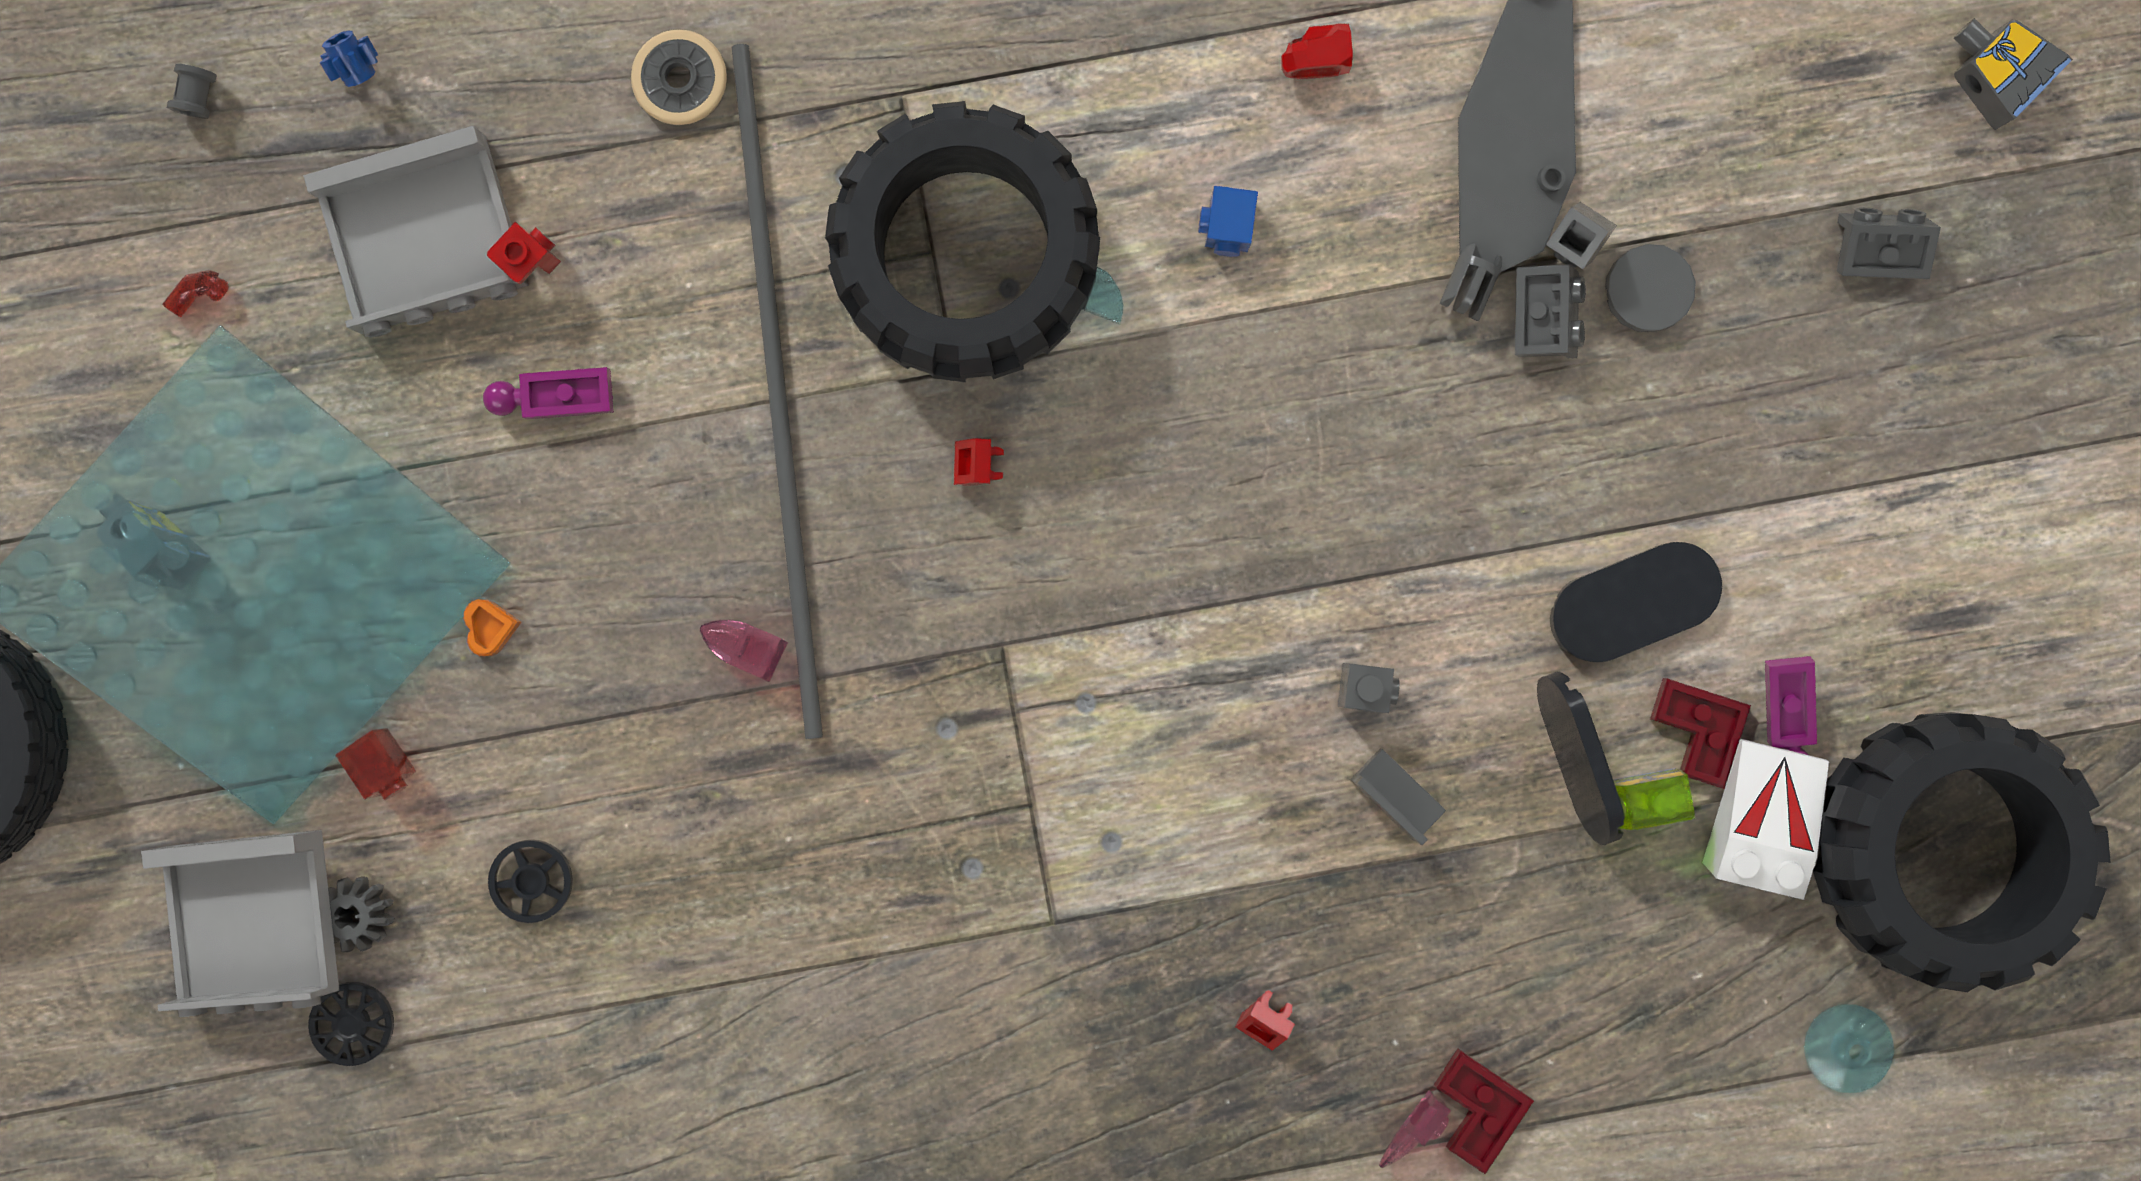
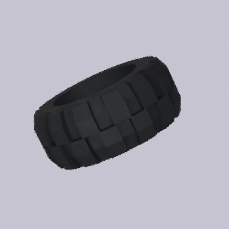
(945, 144)
(2051, 870)

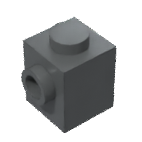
(1580, 236)
(1368, 688)

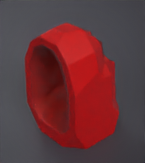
(1319, 53)

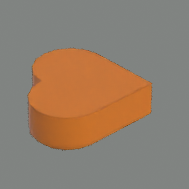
(488, 626)

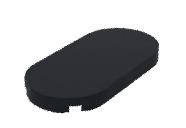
(1636, 602)
(1580, 758)

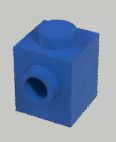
(1229, 220)

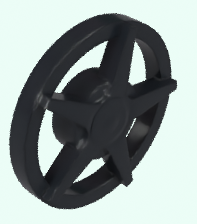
(530, 881)

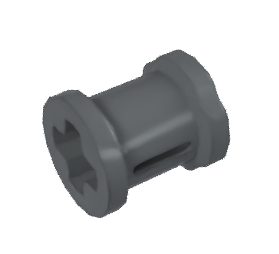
(191, 91)

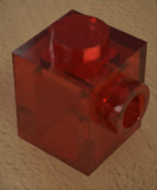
(376, 764)

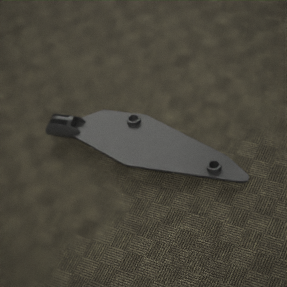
(1514, 148)

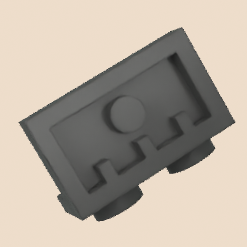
(1887, 244)
(1549, 311)

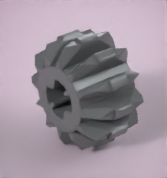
(370, 910)

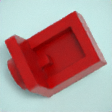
(522, 252)

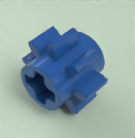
(348, 58)

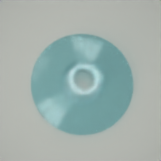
(1831, 1039)

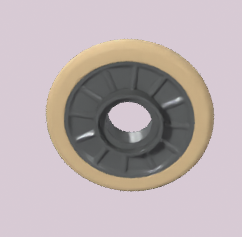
(673, 50)

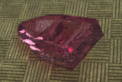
(744, 646)
(1425, 1122)

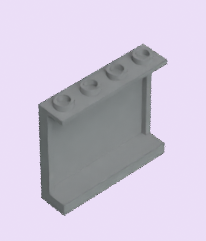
(416, 230)
(248, 922)

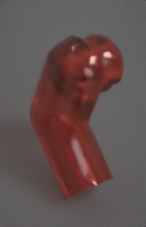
(194, 286)

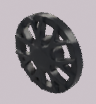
(351, 1024)

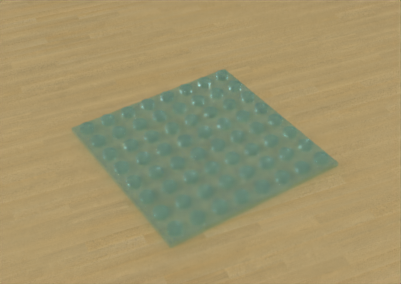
(243, 576)

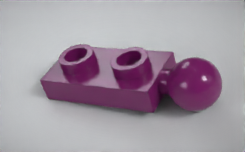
(553, 394)
(1791, 703)

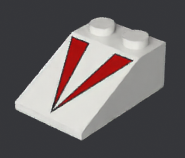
(1769, 820)

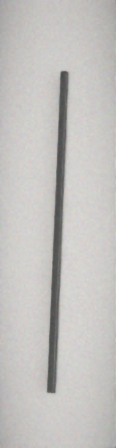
(777, 391)

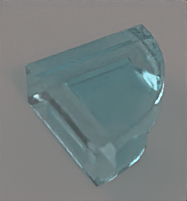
(1105, 298)

